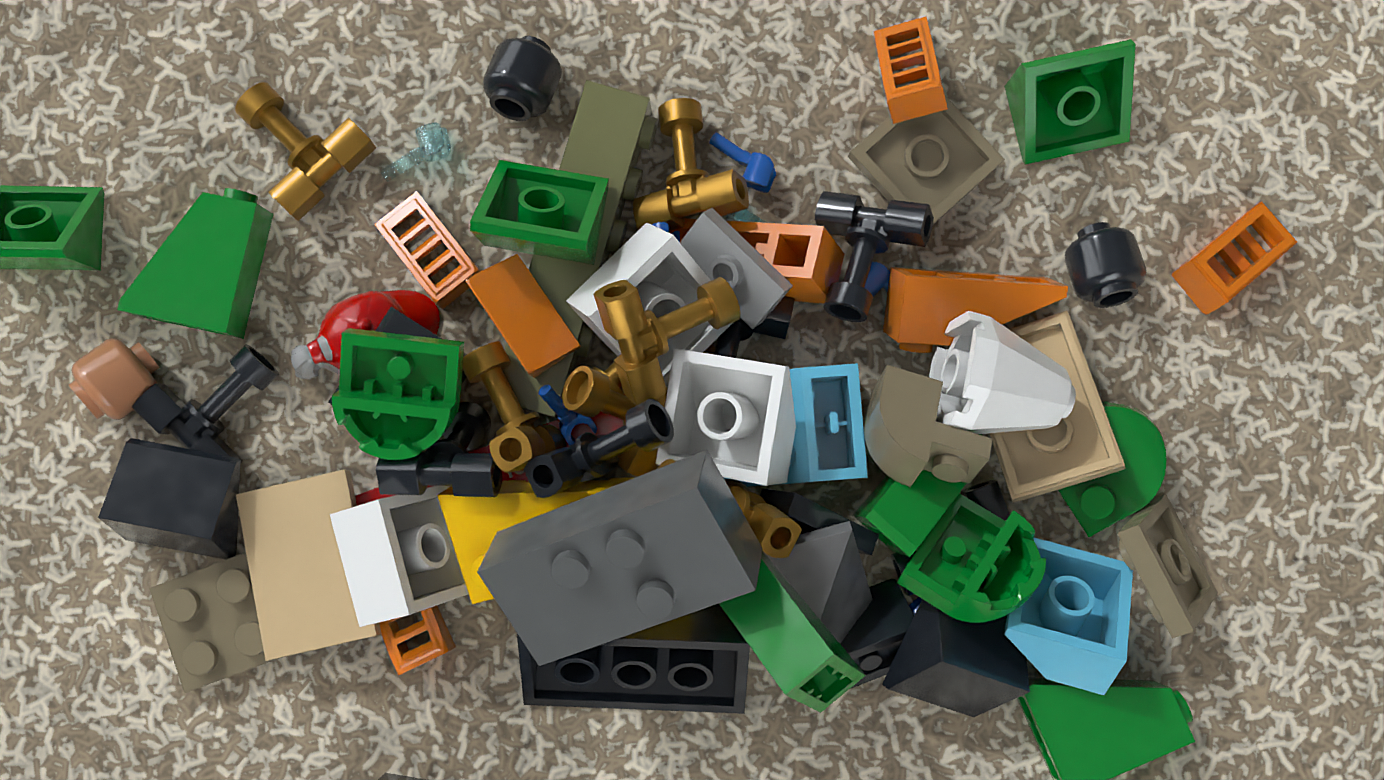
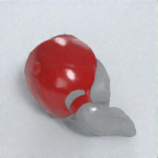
(359, 312)

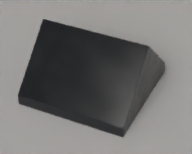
(175, 499)
(957, 663)

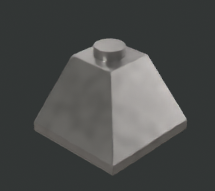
(828, 576)

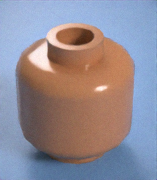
(113, 378)

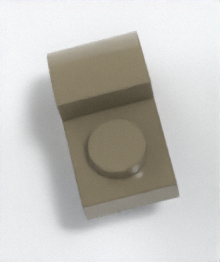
(906, 437)

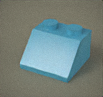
(1076, 618)

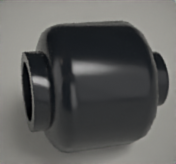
(522, 78)
(1105, 265)

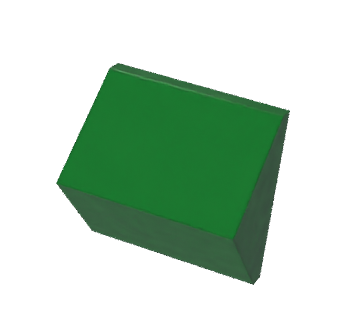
(1073, 101)
(541, 212)
(51, 227)

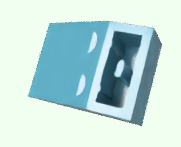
(828, 425)

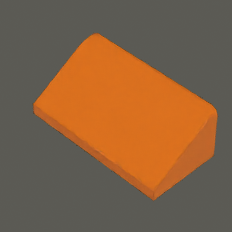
(523, 315)

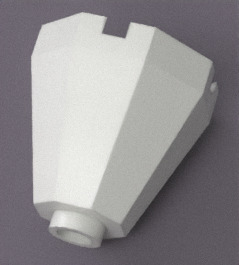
(997, 380)

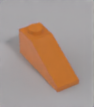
(798, 252)
(926, 300)

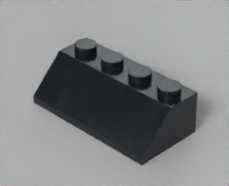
(672, 666)

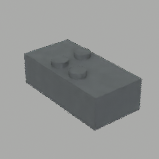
(623, 559)

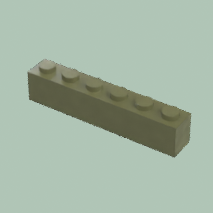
(606, 144)

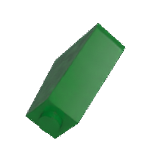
(205, 266)
(907, 513)
(792, 641)
(1105, 734)

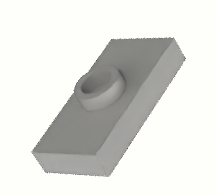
(726, 254)

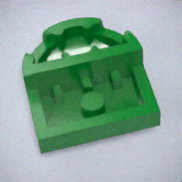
(397, 390)
(1117, 495)
(976, 563)

